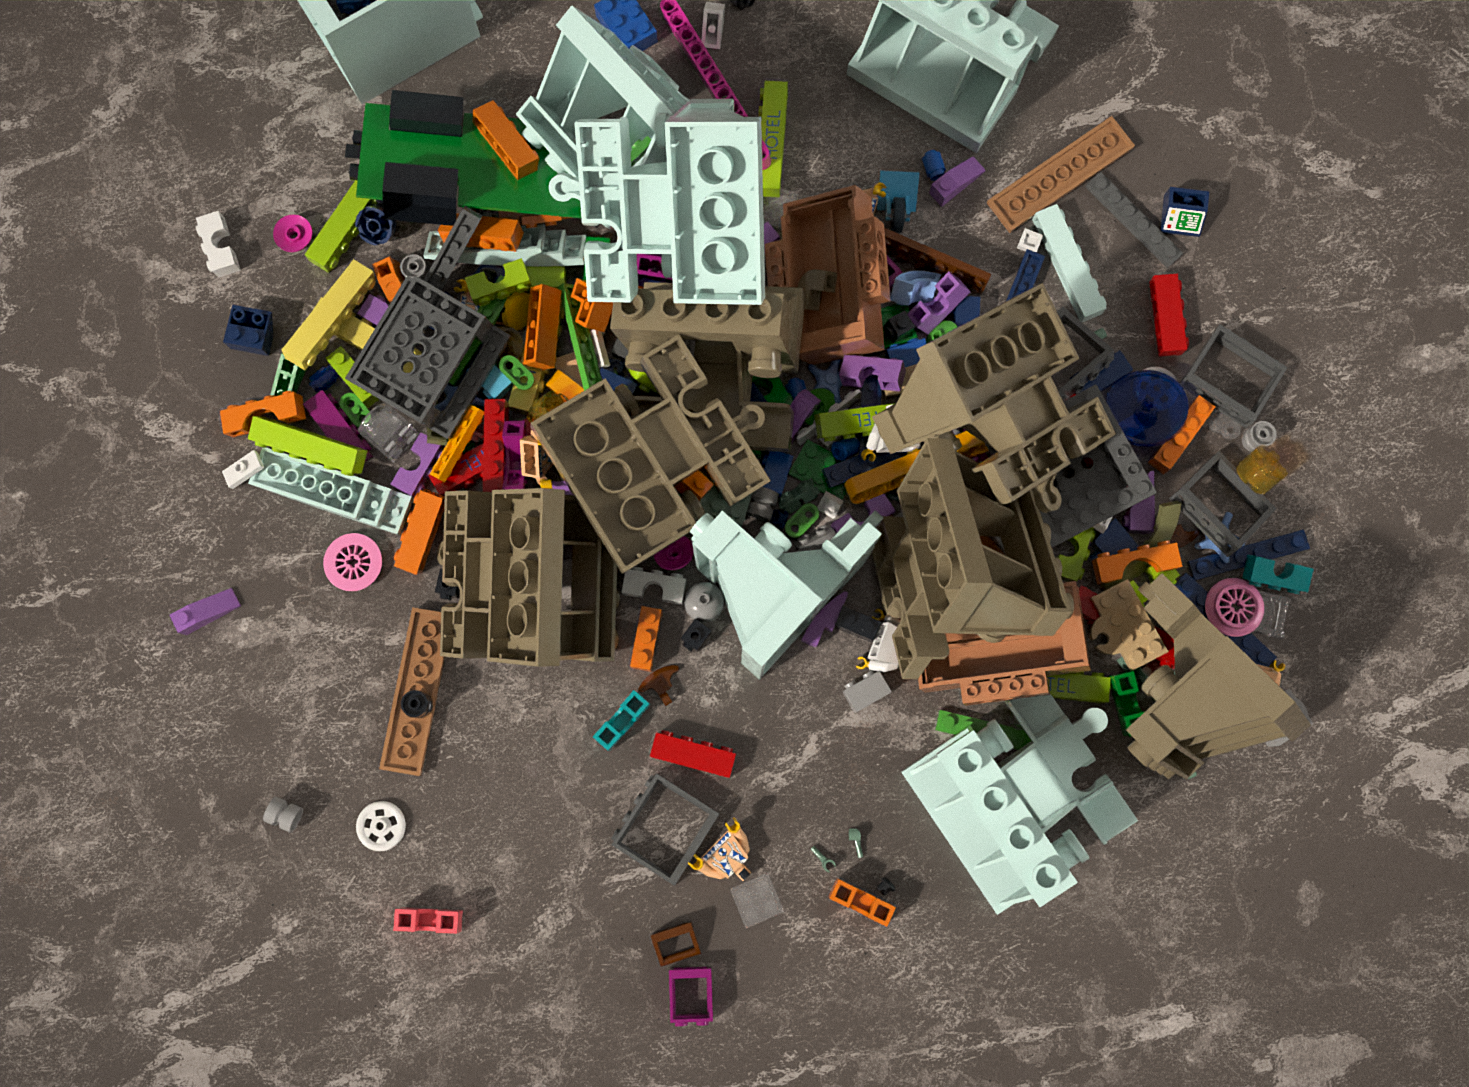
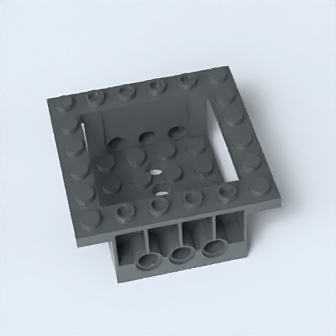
(393, 344)
(1101, 491)

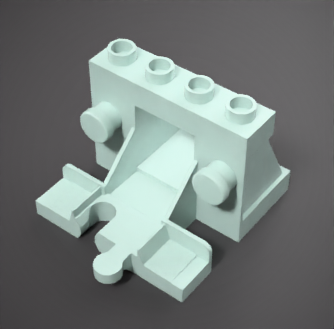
(950, 60)
(591, 78)
(692, 209)
(771, 591)
(1002, 810)

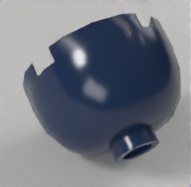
(373, 227)

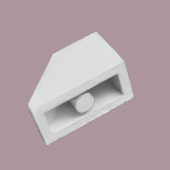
(713, 25)

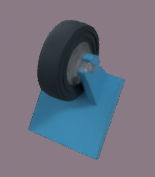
(899, 198)

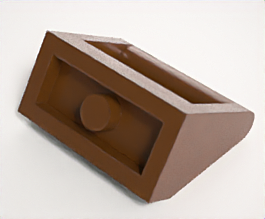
(673, 932)

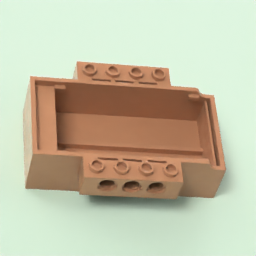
(842, 237)
(1012, 667)

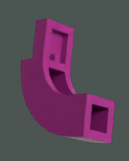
(512, 433)

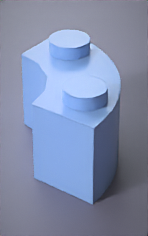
(915, 287)

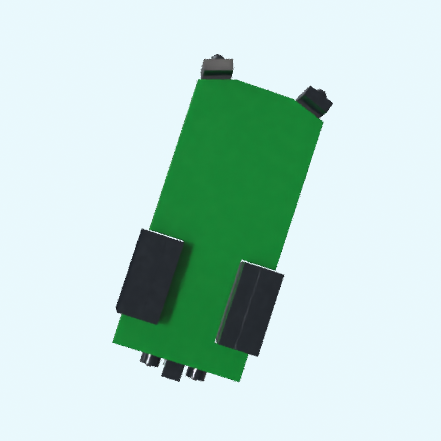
(426, 155)

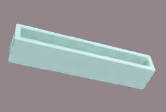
(1069, 263)

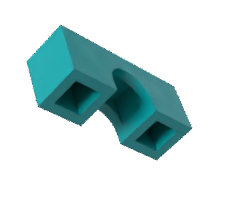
(1261, 570)
(621, 721)

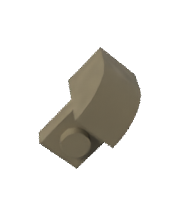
(814, 283)

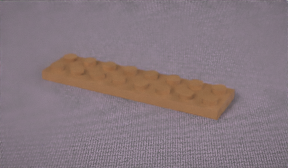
(1060, 174)
(420, 671)

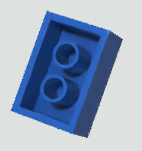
(627, 22)

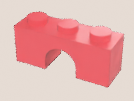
(428, 920)

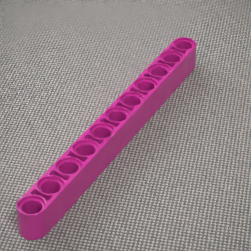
(703, 60)

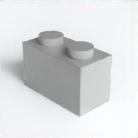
(866, 691)

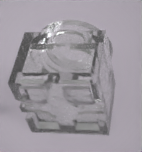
(387, 431)

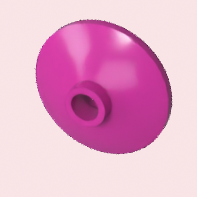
(292, 225)
(682, 548)

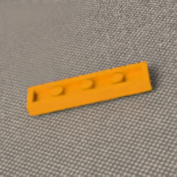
(457, 443)

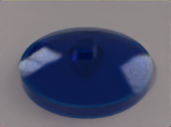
(1148, 407)

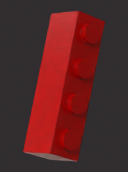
(1168, 315)
(692, 754)

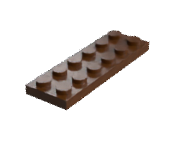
(928, 259)

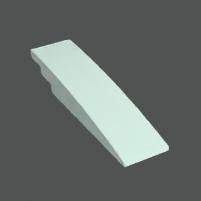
(536, 249)
(333, 491)

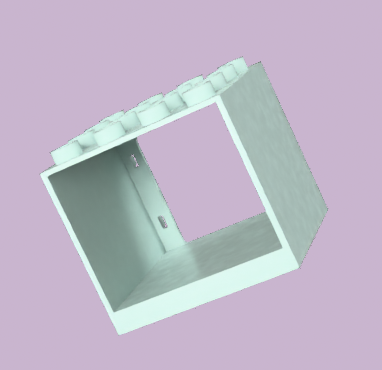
(392, 38)

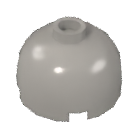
(704, 602)

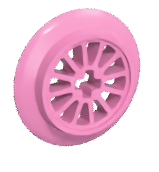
(337, 548)
(1213, 607)

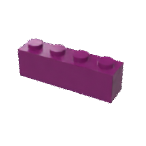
(334, 421)

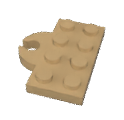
(1125, 626)

